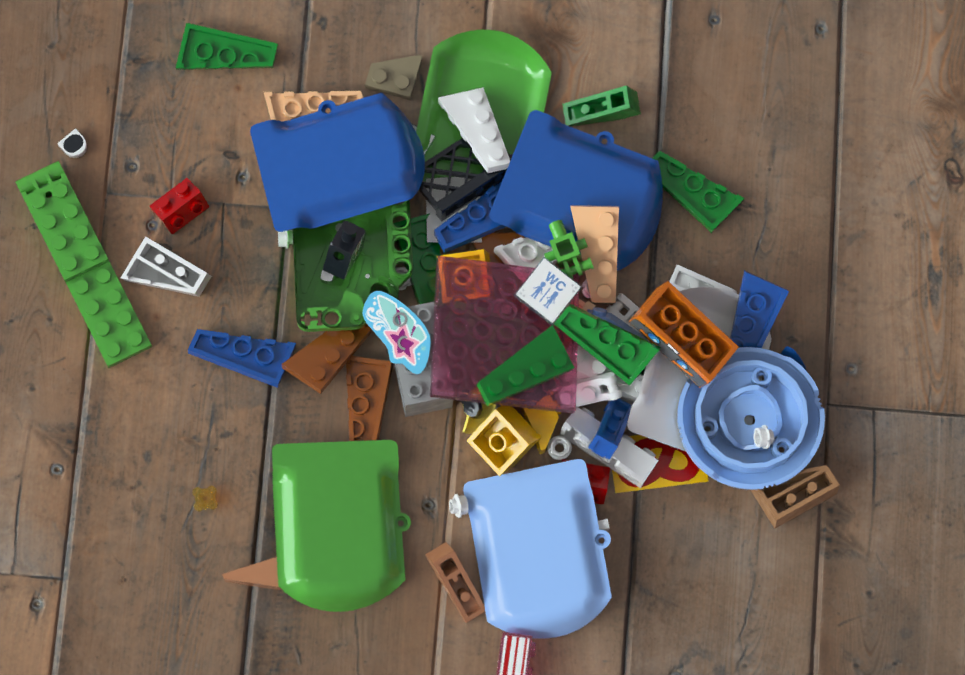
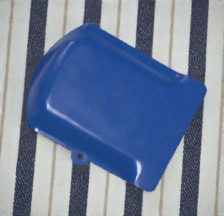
(338, 162)
(570, 167)

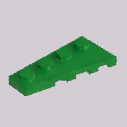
(219, 49)
(696, 193)
(611, 345)

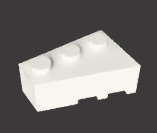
(165, 270)

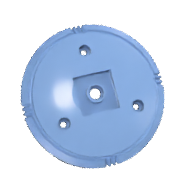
(782, 401)

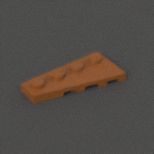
(325, 357)
(367, 395)

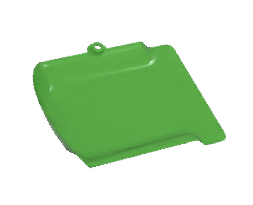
(503, 65)
(338, 522)

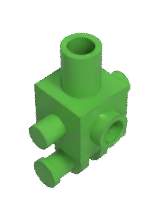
(567, 250)

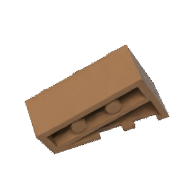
(797, 495)

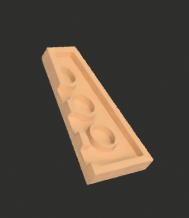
(294, 105)
(600, 231)

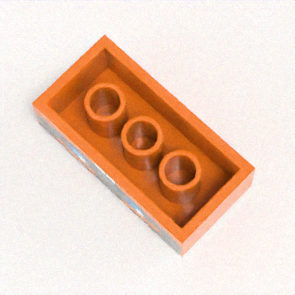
(683, 334)

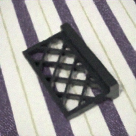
(460, 195)

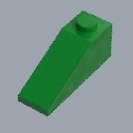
(602, 107)

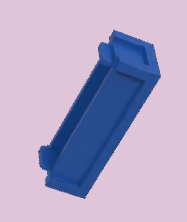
(611, 428)

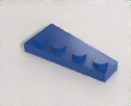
(470, 223)
(756, 310)
(244, 355)

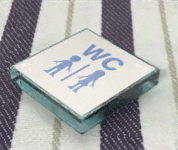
(547, 291)

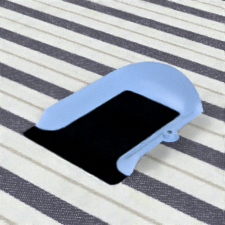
(539, 549)

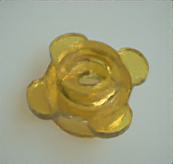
(210, 503)

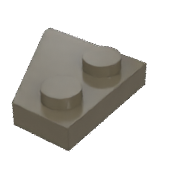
(394, 76)

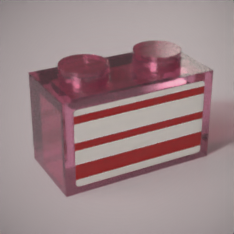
(515, 654)

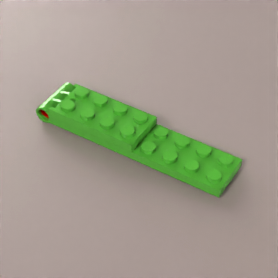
(83, 264)

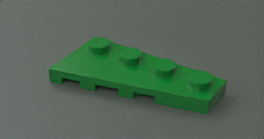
(424, 259)
(531, 366)

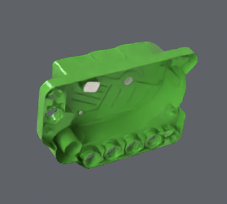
(372, 271)

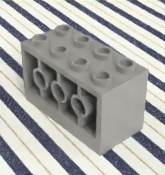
(416, 387)

